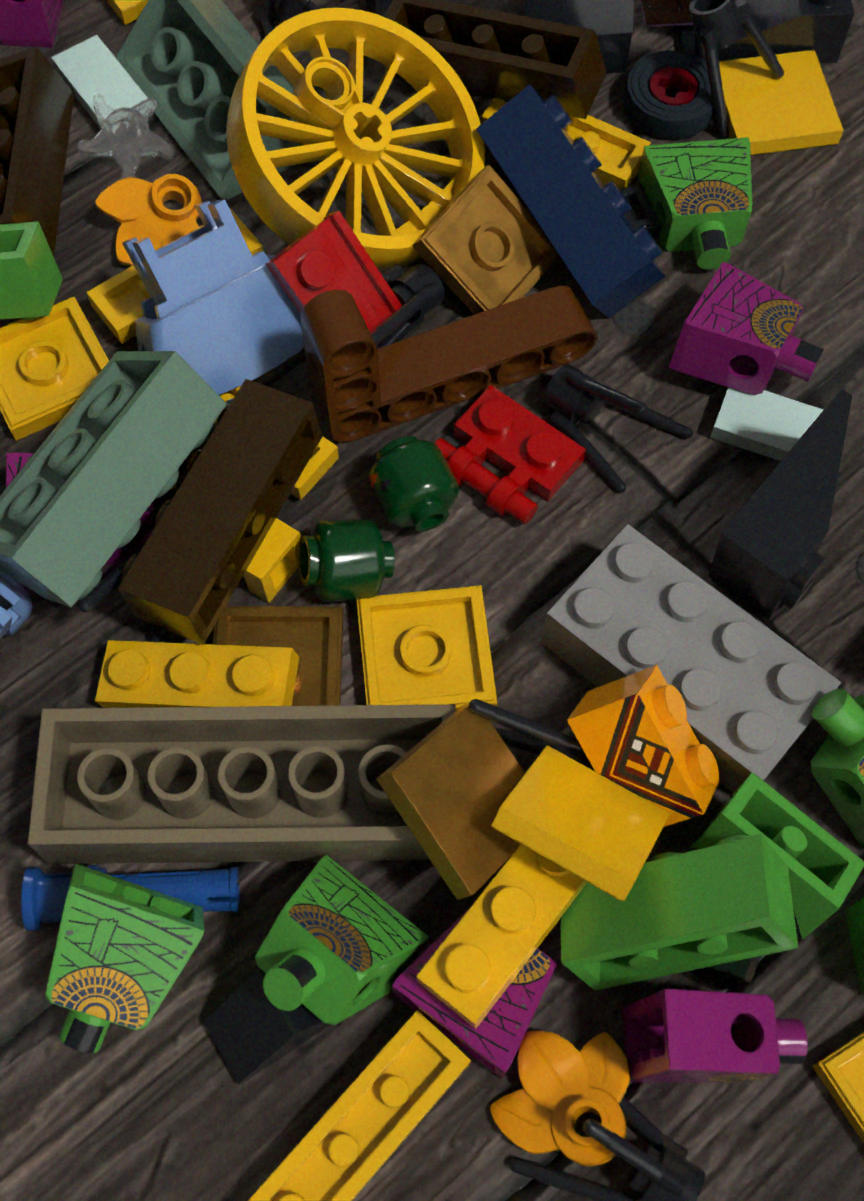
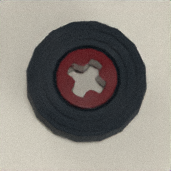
(663, 115)

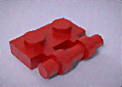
(517, 443)

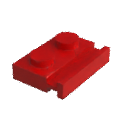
(330, 260)

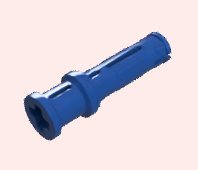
(214, 890)

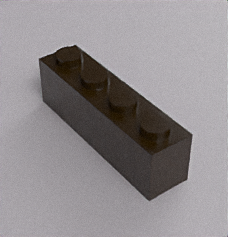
(506, 52)
(33, 140)
(221, 511)

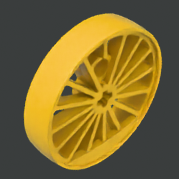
(351, 133)

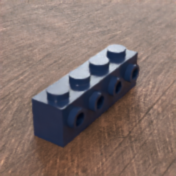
(571, 202)

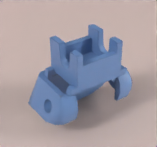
(214, 302)

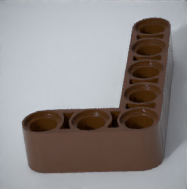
(380, 388)

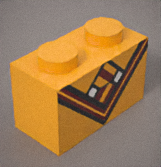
(642, 741)

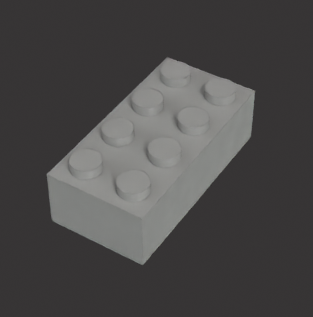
(739, 680)

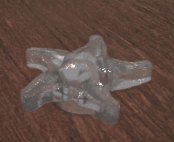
(125, 135)

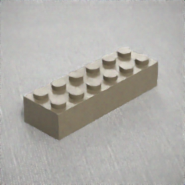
(223, 783)

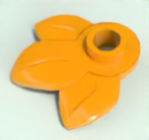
(142, 213)
(559, 1089)

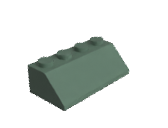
(189, 63)
(102, 471)

